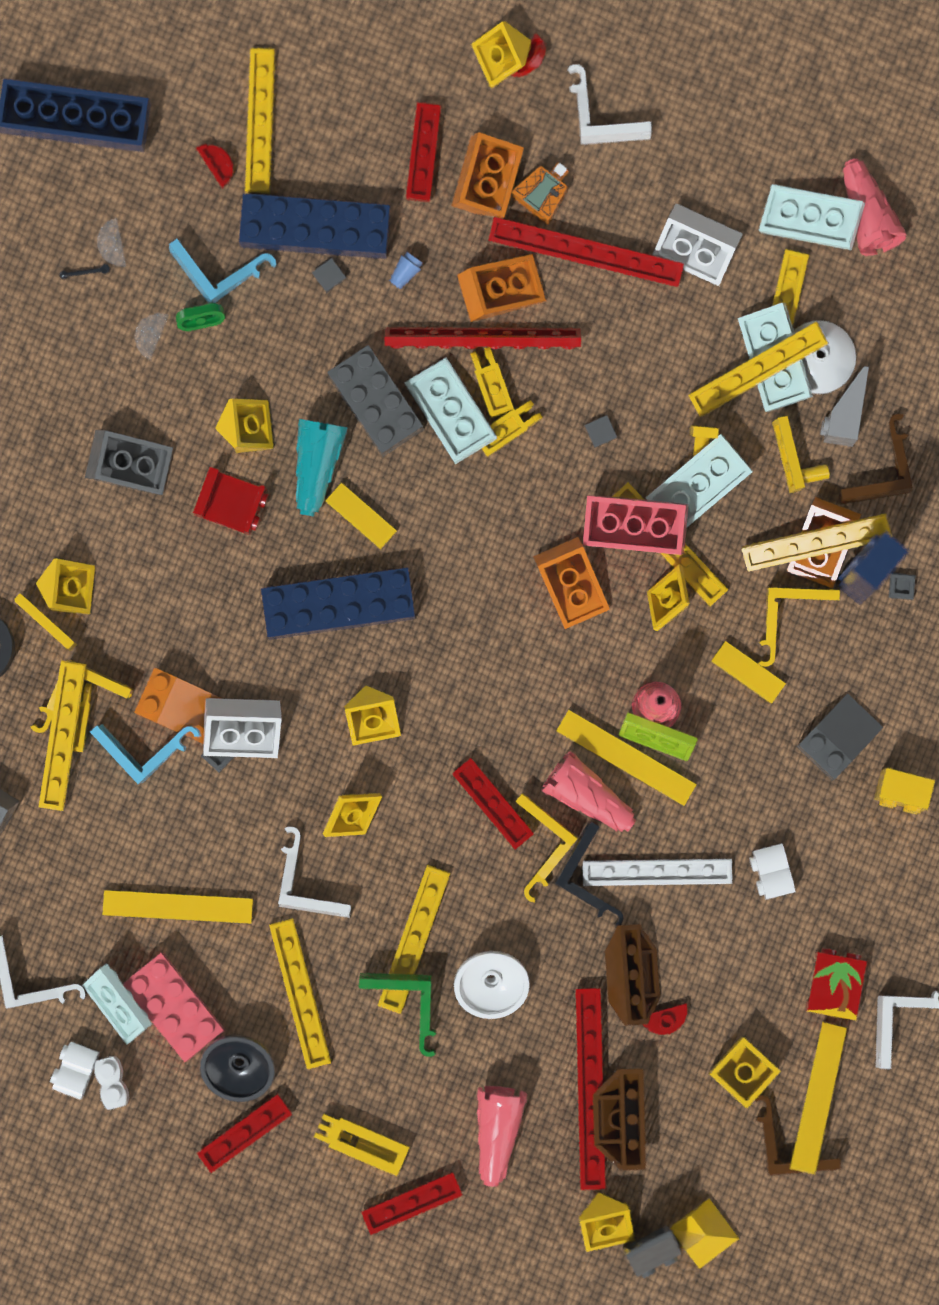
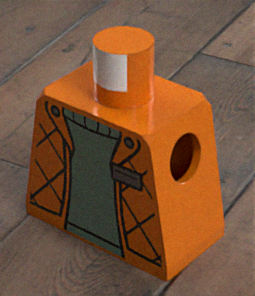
(542, 192)

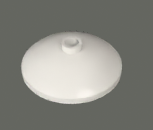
(839, 361)
(491, 996)

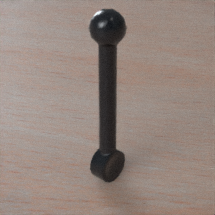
(104, 269)

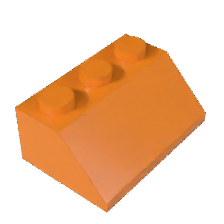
(487, 176)

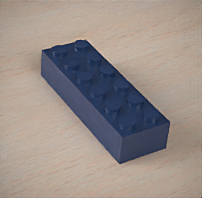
(74, 115)
(314, 226)
(871, 567)
(338, 603)

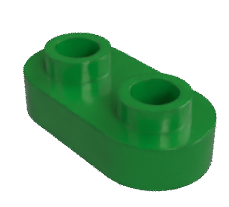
(200, 317)

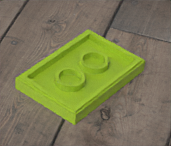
(657, 737)

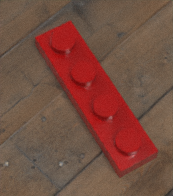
(423, 152)
(492, 804)
(244, 1133)
(411, 1203)

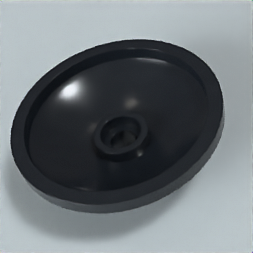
(234, 1078)

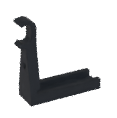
(569, 866)

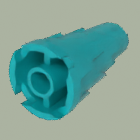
(318, 451)

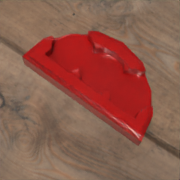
(534, 58)
(218, 163)
(667, 1020)

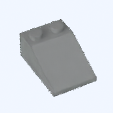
(844, 420)

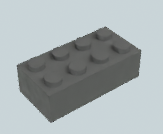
(375, 401)

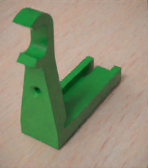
(406, 982)

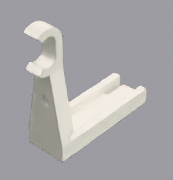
(603, 133)
(304, 903)
(30, 998)
(884, 1022)

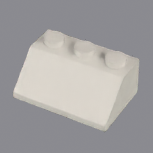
(698, 243)
(242, 728)

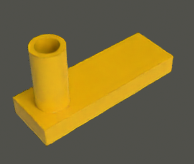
(702, 436)
(795, 476)

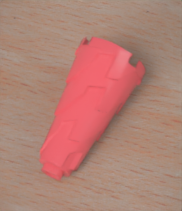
(878, 223)
(645, 703)
(585, 792)
(498, 1123)

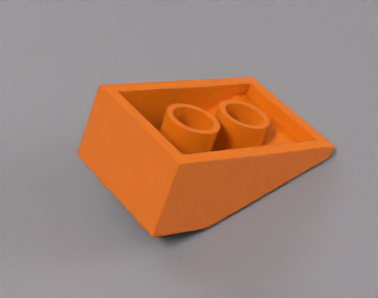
(501, 287)
(824, 567)
(571, 582)
(173, 703)

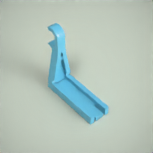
(224, 287)
(128, 763)

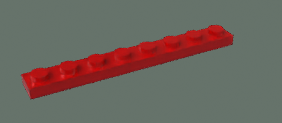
(586, 251)
(473, 337)
(589, 1081)

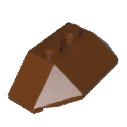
(632, 975)
(621, 1119)

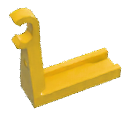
(772, 609)
(94, 677)
(555, 827)

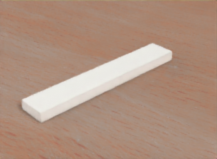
(657, 872)

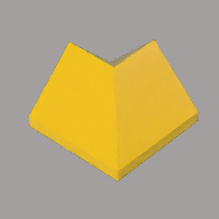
(501, 52)
(246, 425)
(67, 586)
(668, 598)
(371, 716)
(352, 815)
(605, 1223)
(704, 1233)

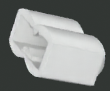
(772, 871)
(75, 1070)
(113, 1089)

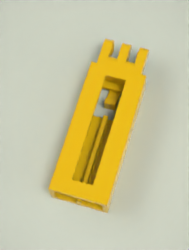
(371, 1147)

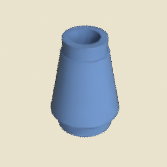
(405, 270)

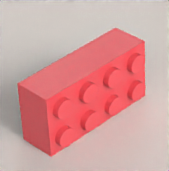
(635, 524)
(174, 1007)

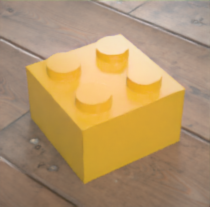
(904, 790)
(744, 1072)

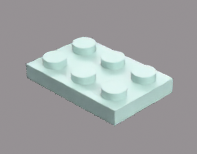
(117, 1004)

